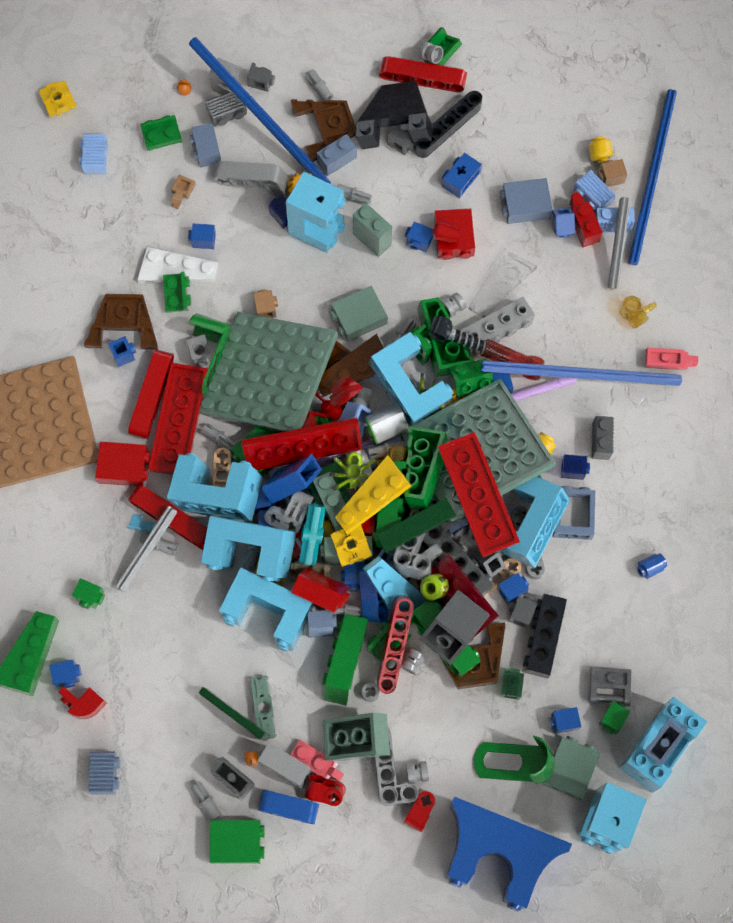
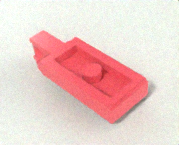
(669, 359)
(316, 760)

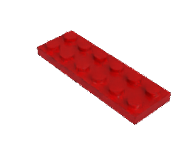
(177, 417)
(296, 444)
(478, 494)

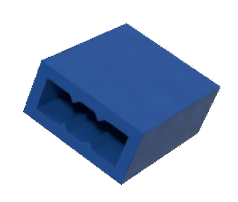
(291, 478)

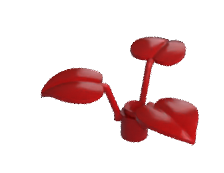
(341, 392)

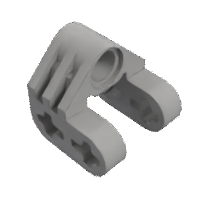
(292, 510)

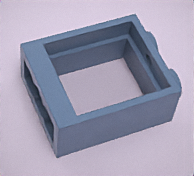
(575, 532)

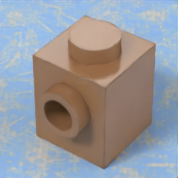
(612, 172)
(265, 303)

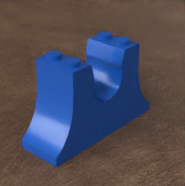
(520, 846)

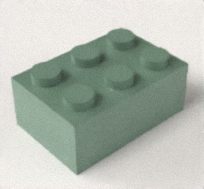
(356, 737)

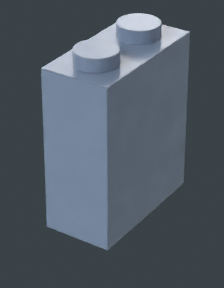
(526, 201)

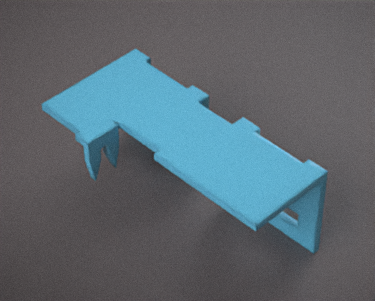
(139, 525)

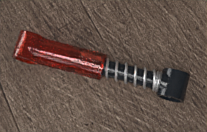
(443, 329)

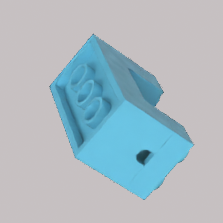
(314, 213)
(399, 387)
(192, 494)
(541, 520)
(225, 534)
(252, 588)
(644, 768)
(611, 818)

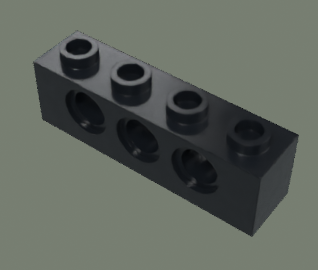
(555, 606)

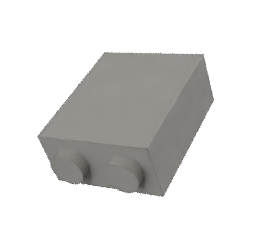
(284, 765)

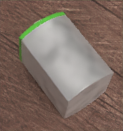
(385, 424)

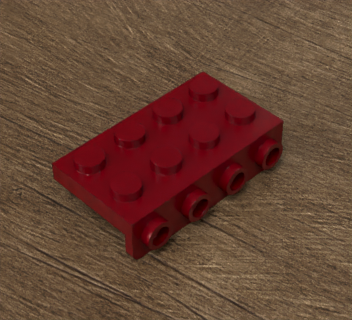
(459, 581)

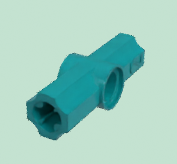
(312, 534)

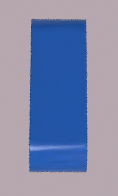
(371, 603)
(288, 807)

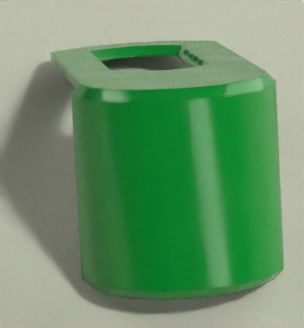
(214, 331)
(536, 765)

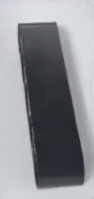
(453, 117)

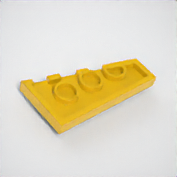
(377, 491)

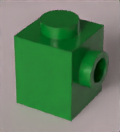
(88, 594)

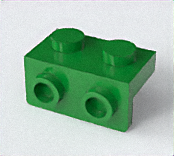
(448, 43)
(469, 377)

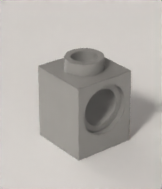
(196, 344)

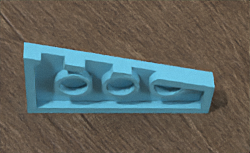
(391, 584)

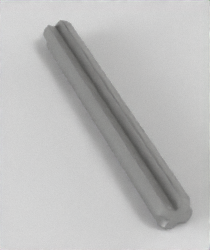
(619, 241)
(146, 548)

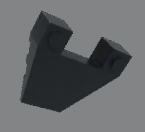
(394, 106)

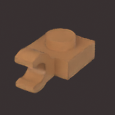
(181, 188)

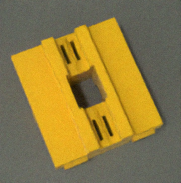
(54, 107)
(346, 555)

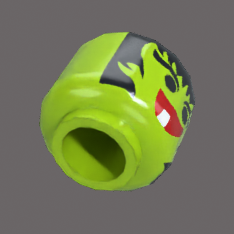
(434, 587)

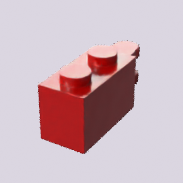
(586, 224)

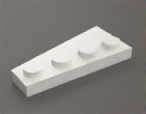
(161, 262)

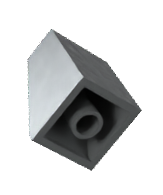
(454, 627)

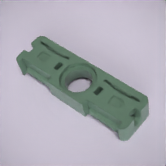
(261, 694)

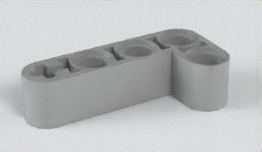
(252, 175)
(412, 557)
(391, 785)

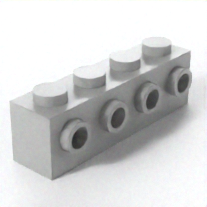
(502, 322)

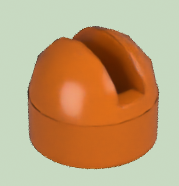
(182, 87)
(251, 757)

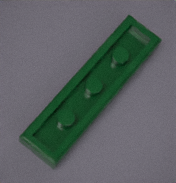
(416, 525)
(234, 714)

